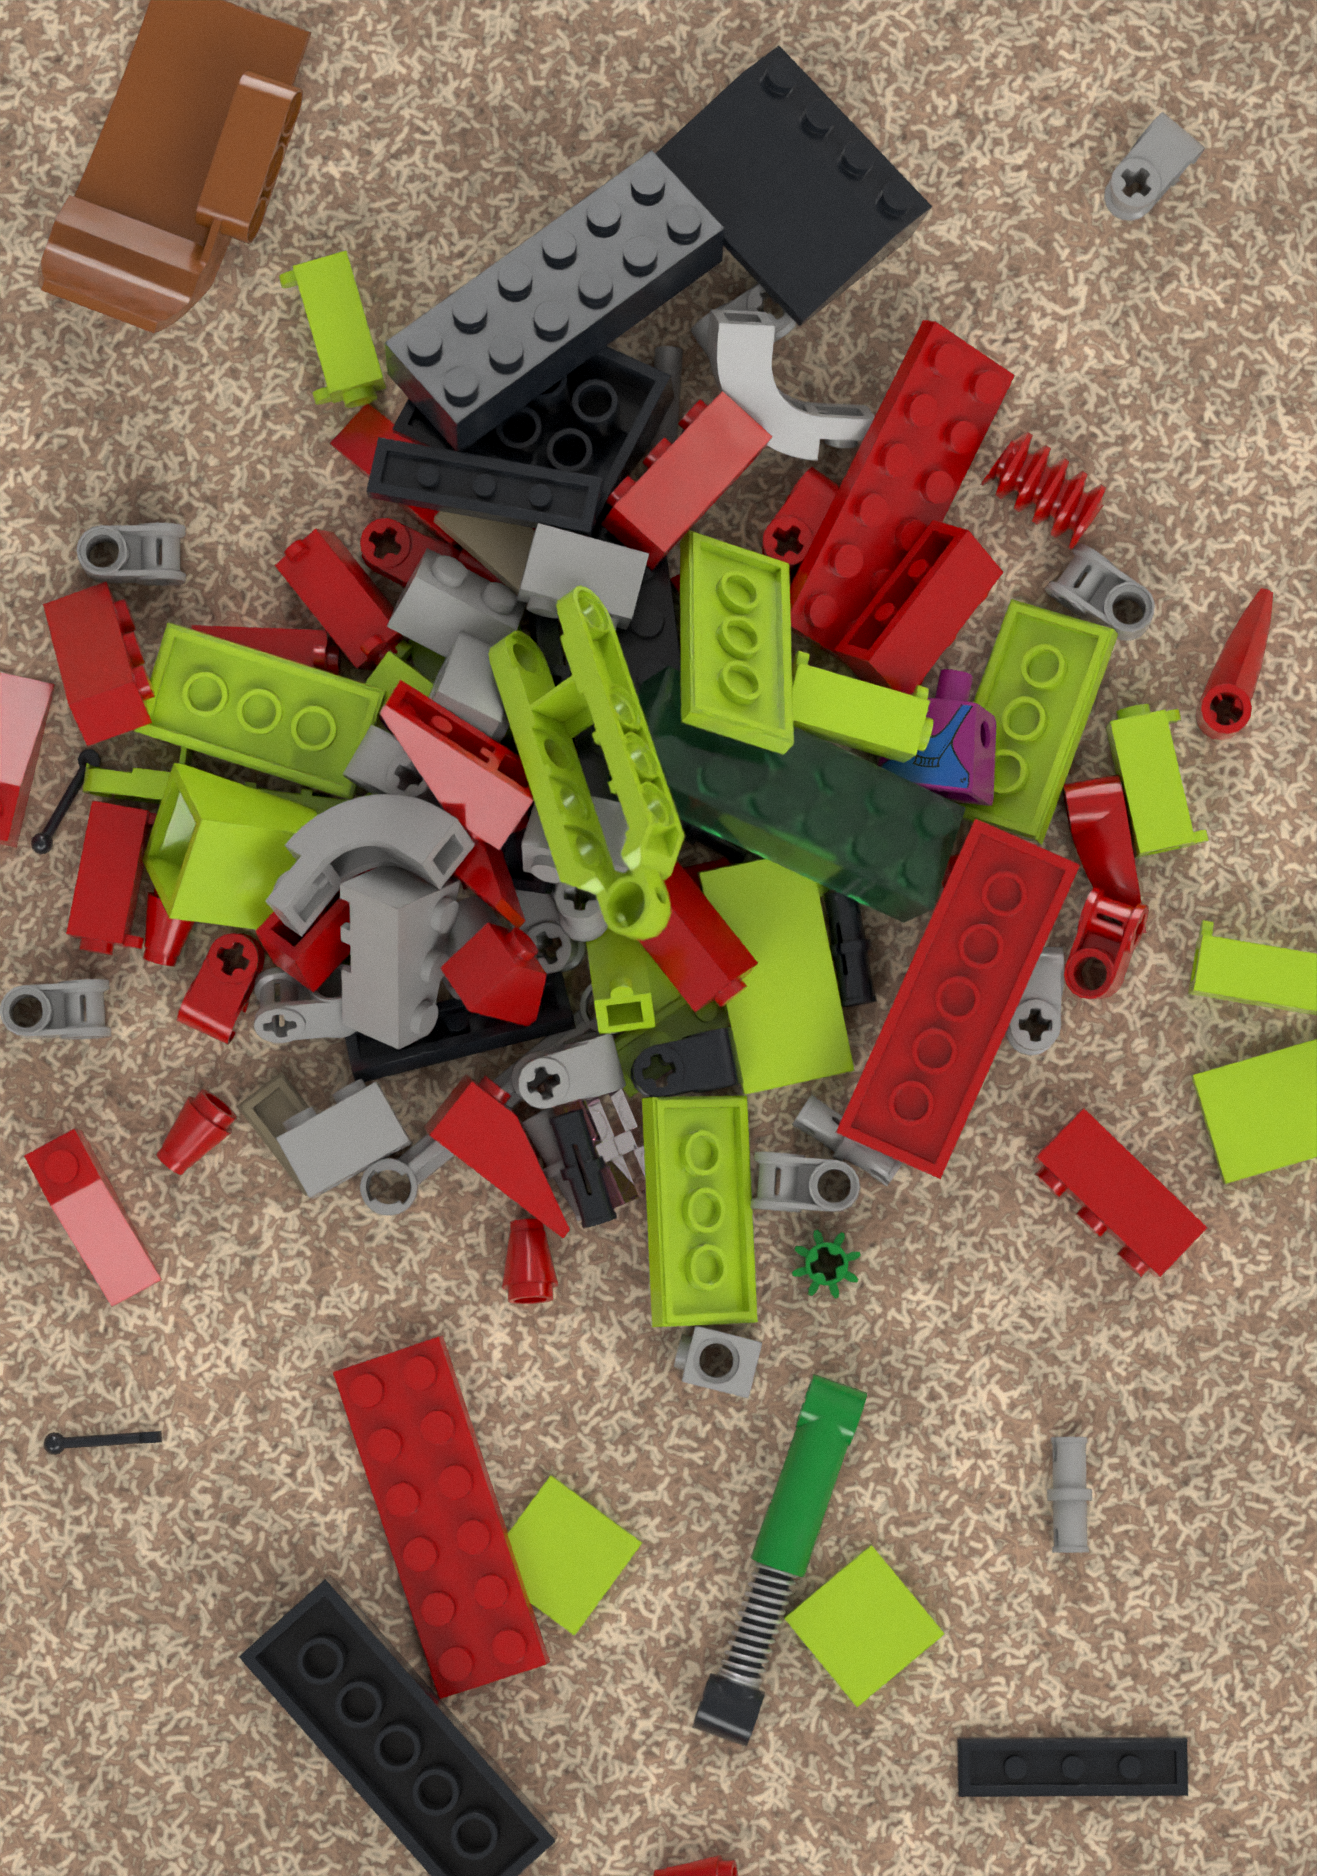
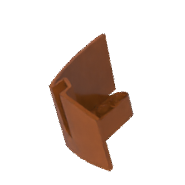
(178, 162)

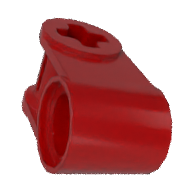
(800, 518)
(409, 542)
(1105, 941)
(219, 995)

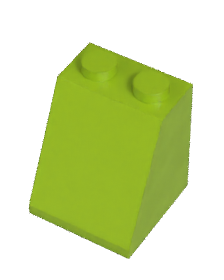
(220, 848)

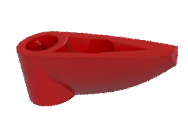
(1237, 670)
(1103, 836)

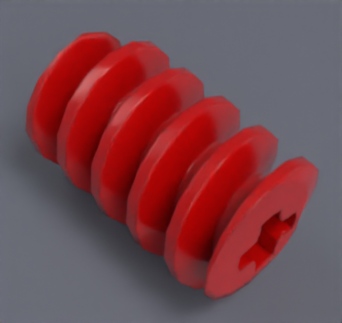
(1046, 488)

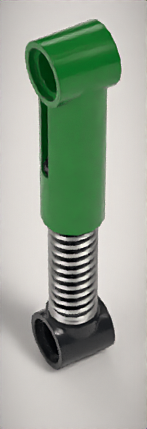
(782, 1552)

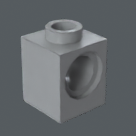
(740, 1376)

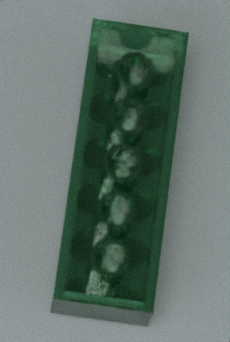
(807, 808)

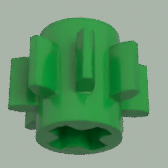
(812, 1255)

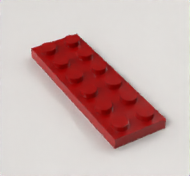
(897, 480)
(957, 998)
(441, 1517)

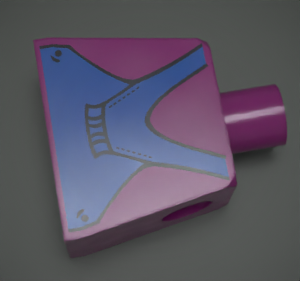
(960, 748)

